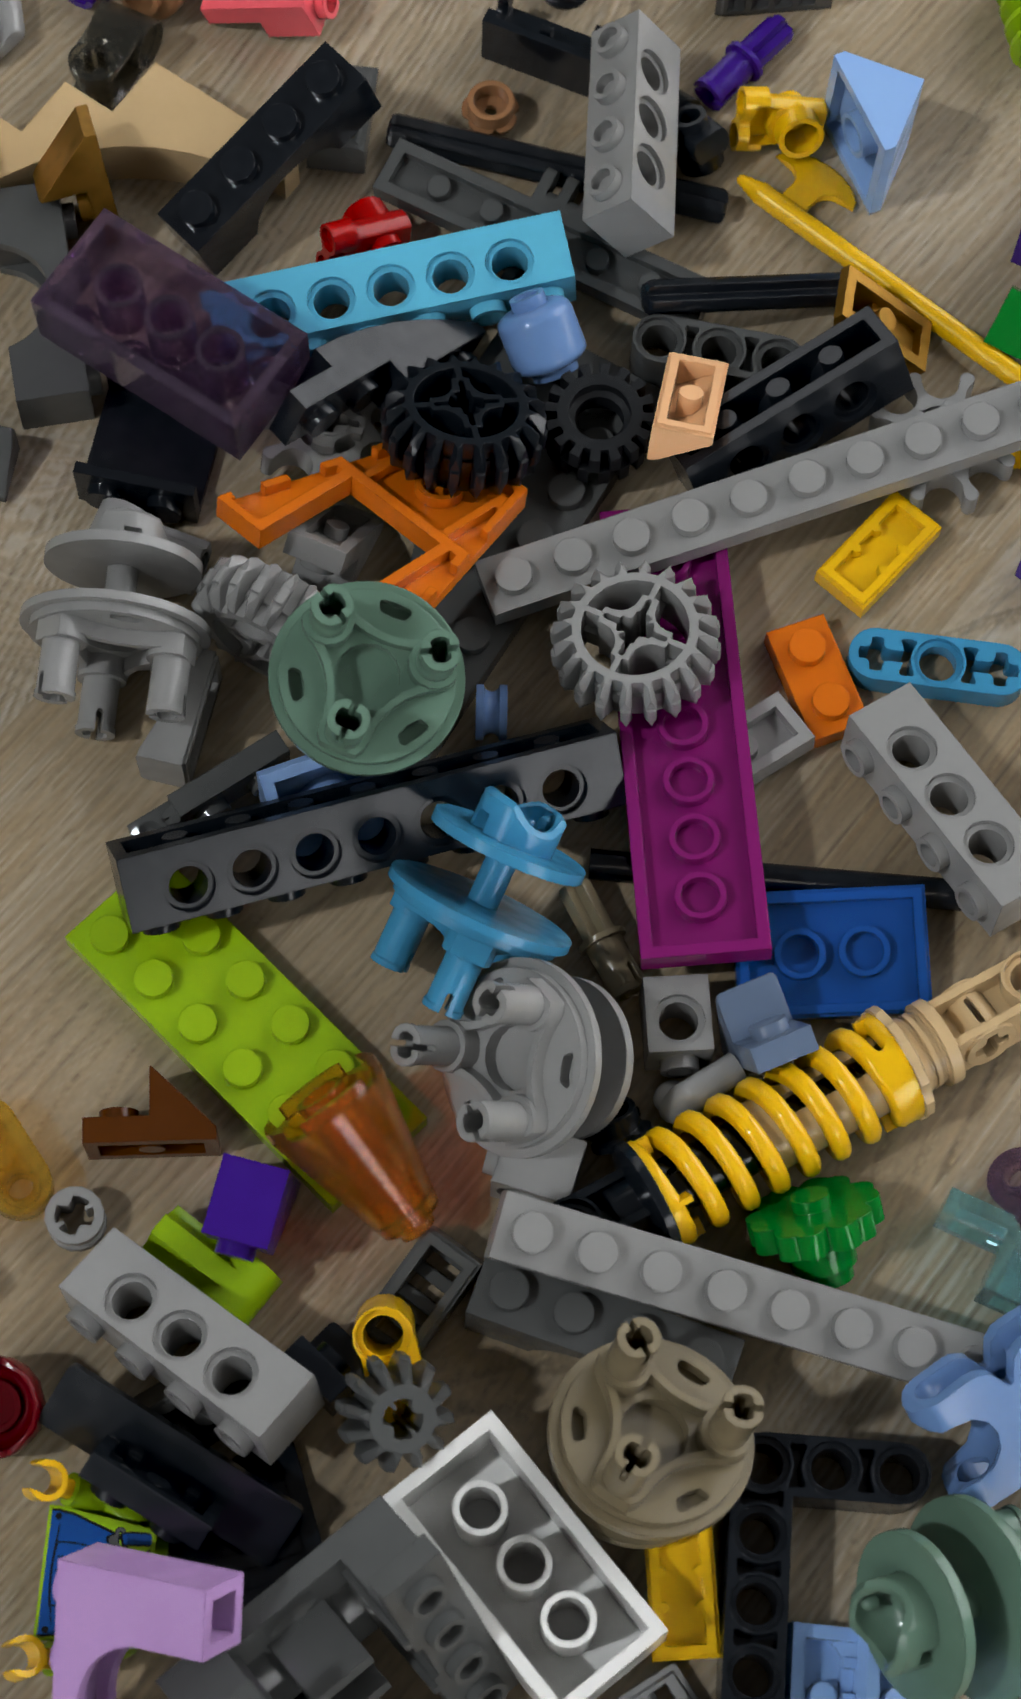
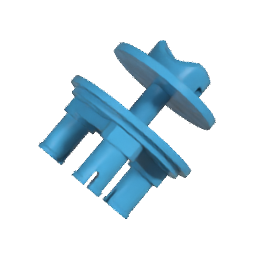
(476, 916)

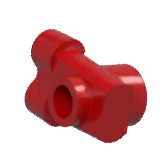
(364, 228)

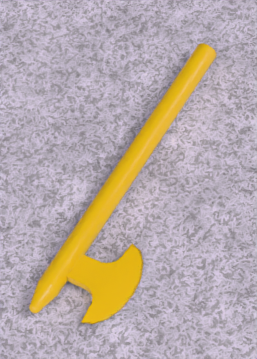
(820, 182)

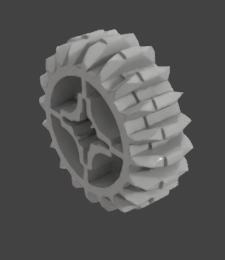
(248, 606)
(655, 667)

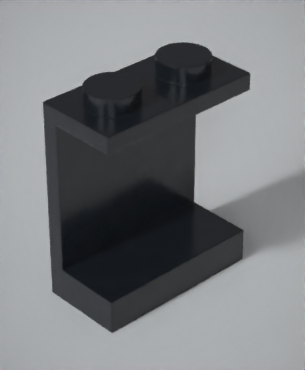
(145, 460)

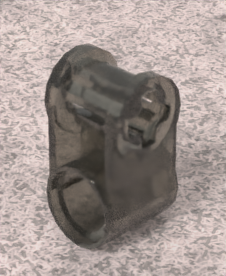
(114, 52)

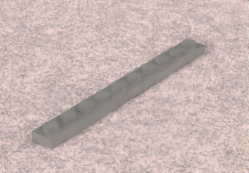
(755, 502)

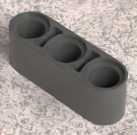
(742, 348)

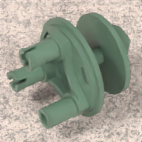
(366, 678)
(945, 1601)

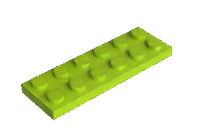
(223, 1014)

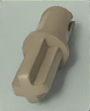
(602, 941)

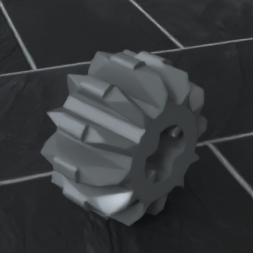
(409, 1431)

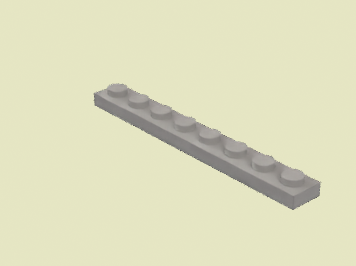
(721, 1290)

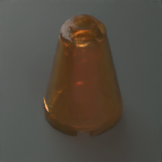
(359, 1148)

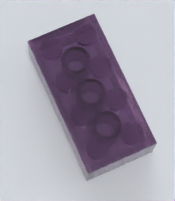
(171, 333)

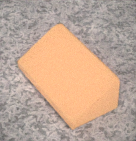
(687, 405)

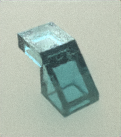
(994, 1232)

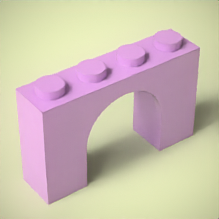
(139, 1600)

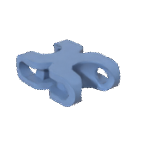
(987, 1396)

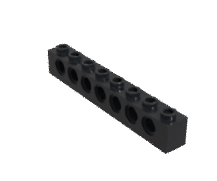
(147, 860)

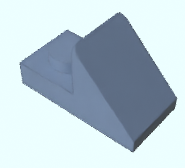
(759, 1026)

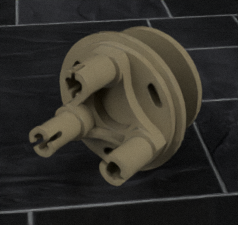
(650, 1439)

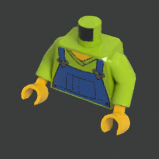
(70, 1528)

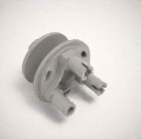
(116, 619)
(528, 1058)

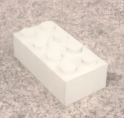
(528, 1565)

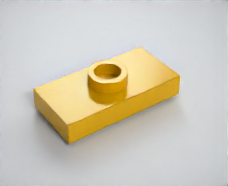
(877, 554)
(685, 1597)

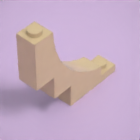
(154, 133)

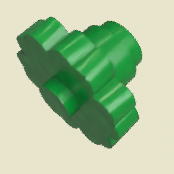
(817, 1227)

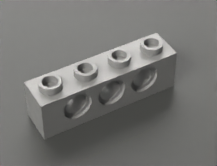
(632, 134)
(947, 777)
(125, 1276)

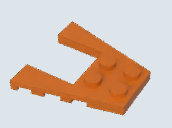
(446, 528)

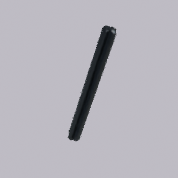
(531, 161)

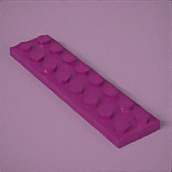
(696, 809)

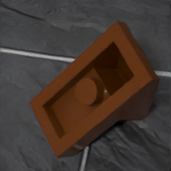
(169, 1130)

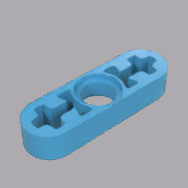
(957, 650)

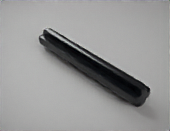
(739, 293)

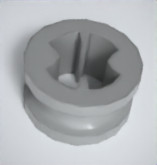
(64, 1202)

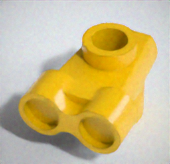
(779, 119)

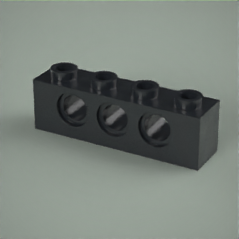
(802, 400)

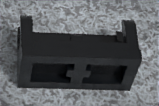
(537, 47)

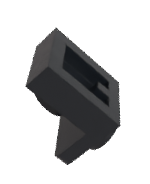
(329, 1359)

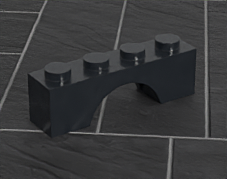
(308, 113)

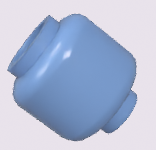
(541, 336)

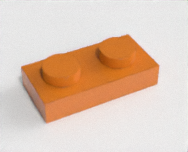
(814, 677)

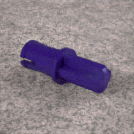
(743, 62)

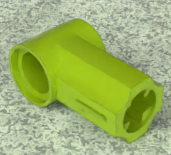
(230, 1282)

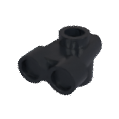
(699, 139)

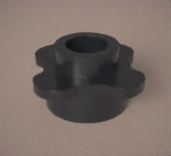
(624, 1127)

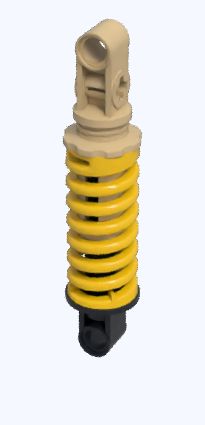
(807, 1106)

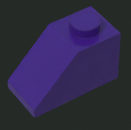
(249, 1207)

